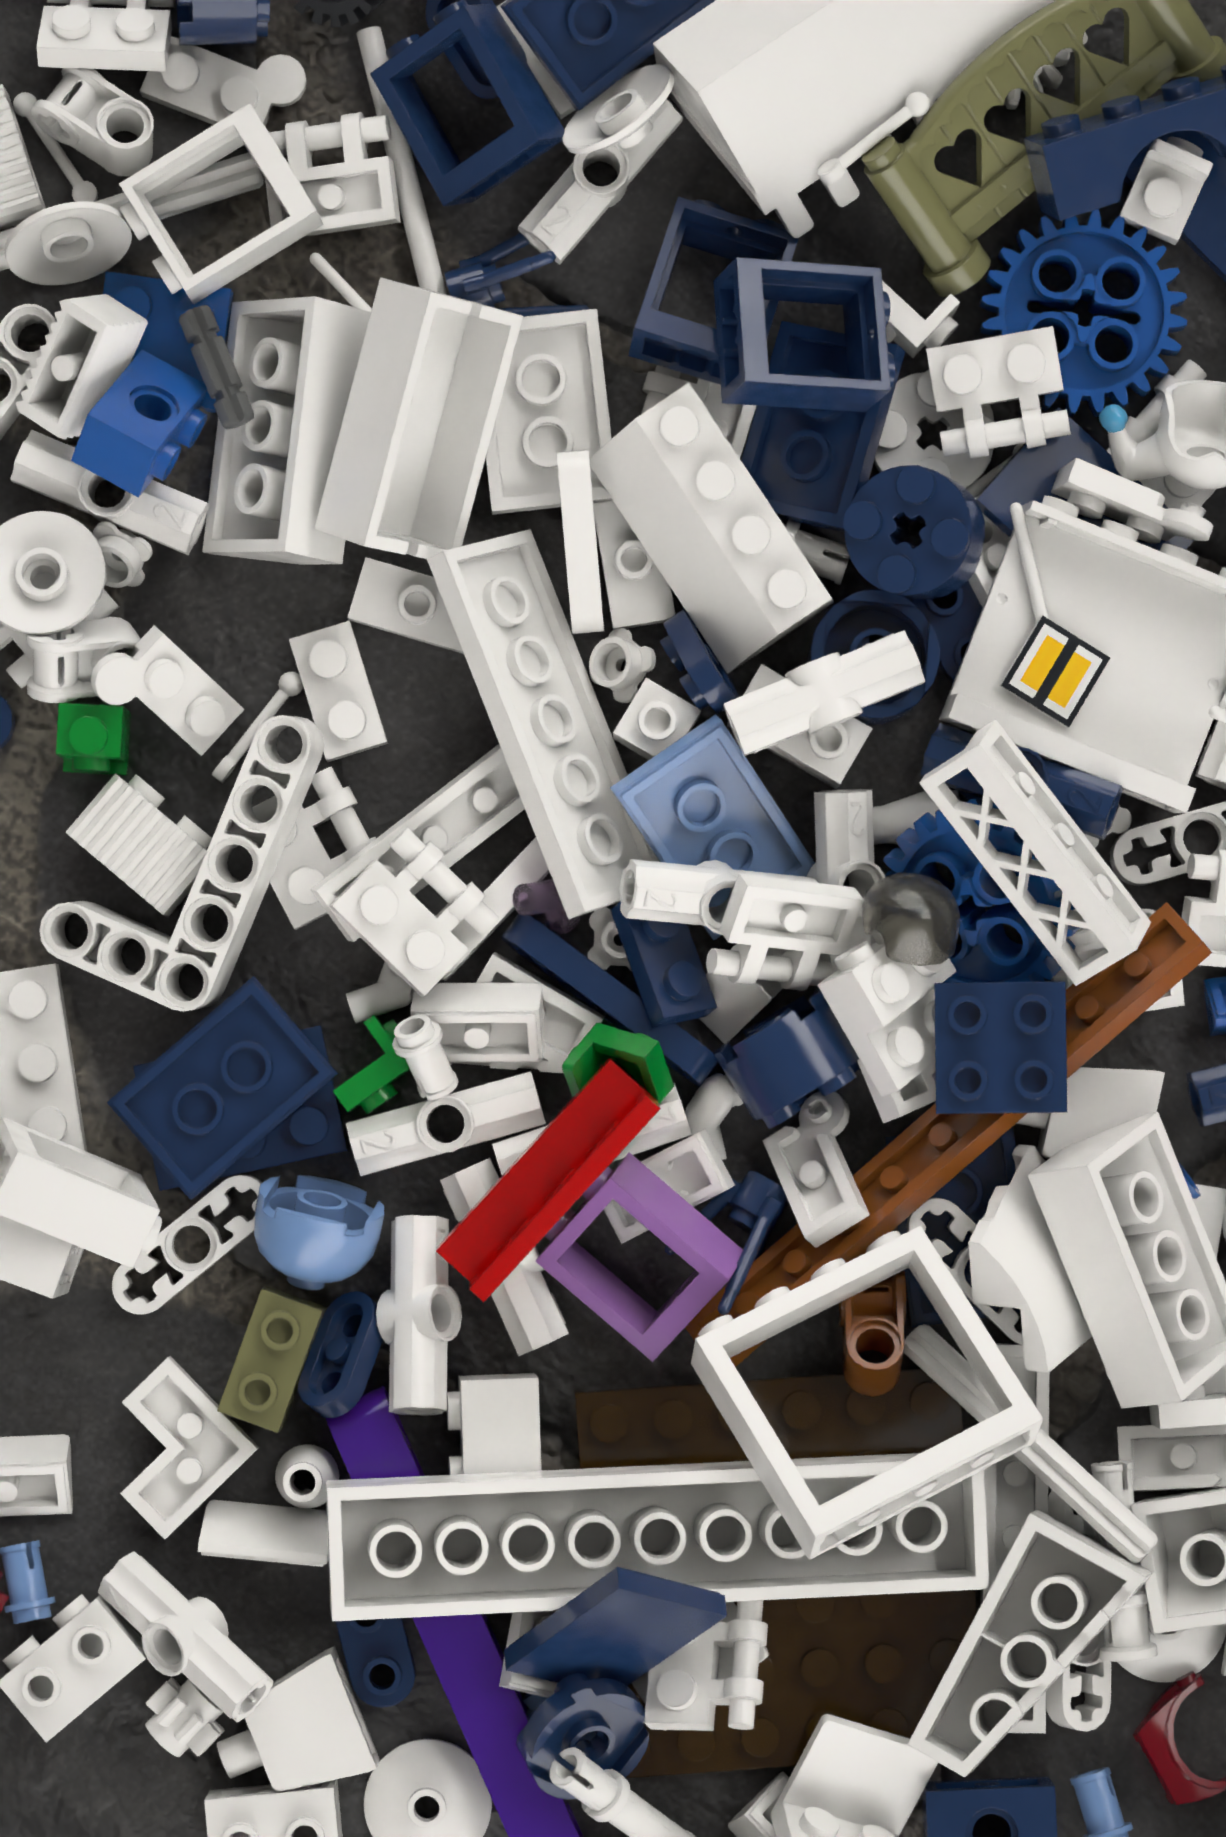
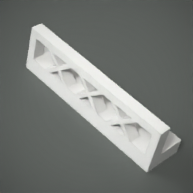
(1056, 842)

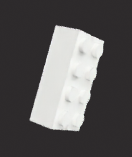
(418, 421)

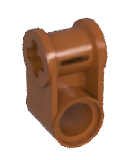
(877, 1323)

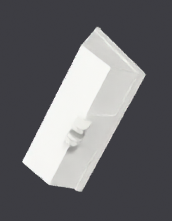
(809, 79)

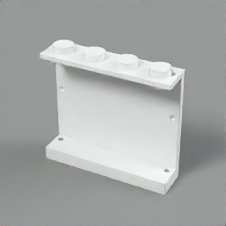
(1139, 607)

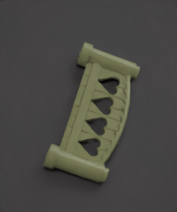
(947, 213)

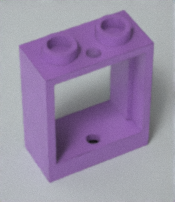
(668, 1218)

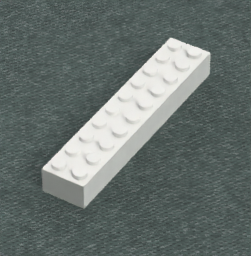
(553, 1533)

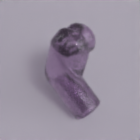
(543, 898)

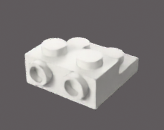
(886, 1011)

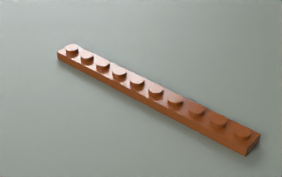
(944, 1144)

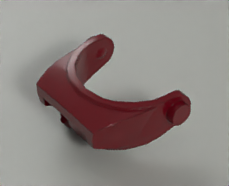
(1158, 1743)

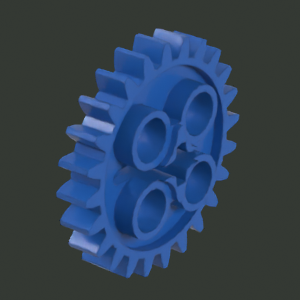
(1088, 255)
(985, 948)

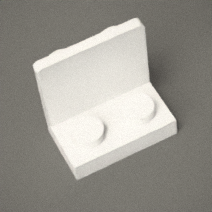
(851, 1783)

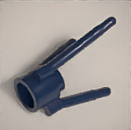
(481, 280)
(756, 1210)

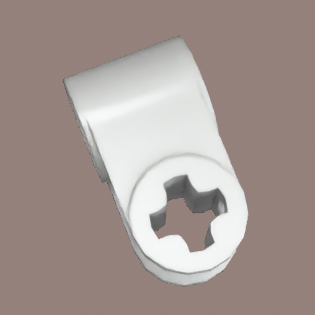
(88, 111)
(66, 659)

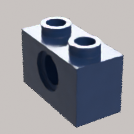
(956, 1805)

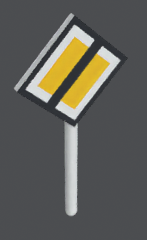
(1053, 665)

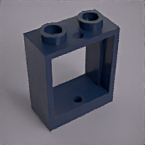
(534, 120)
(709, 228)
(743, 339)

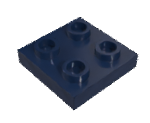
(1000, 1047)

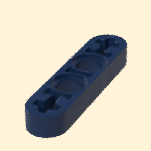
(606, 995)

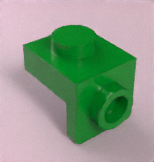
(633, 1052)
(374, 1084)

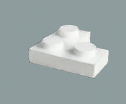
(199, 1444)

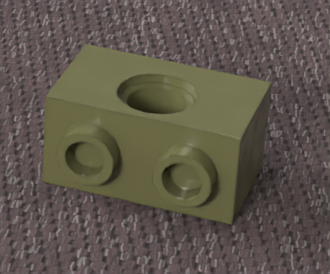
(271, 1359)

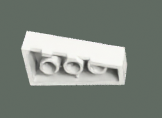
(1030, 1627)

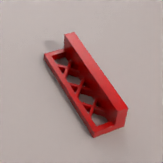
(548, 1178)

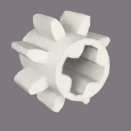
(183, 1718)

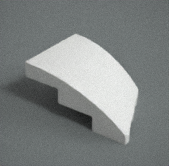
(1020, 1268)

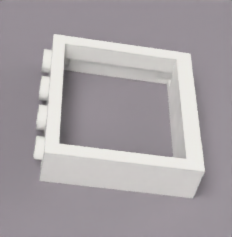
(908, 1483)

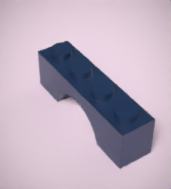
(1085, 161)

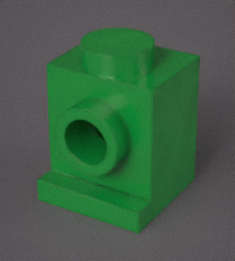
(93, 738)

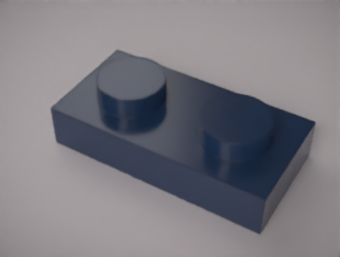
(665, 969)

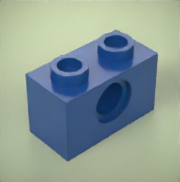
(141, 424)

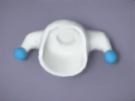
(1187, 441)

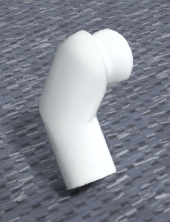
(380, 998)
(711, 1106)

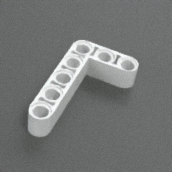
(212, 886)

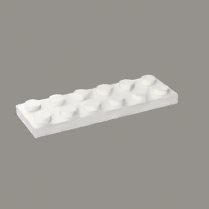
(542, 714)

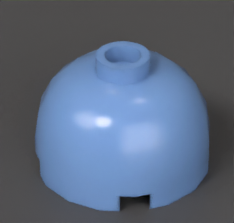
(316, 1229)

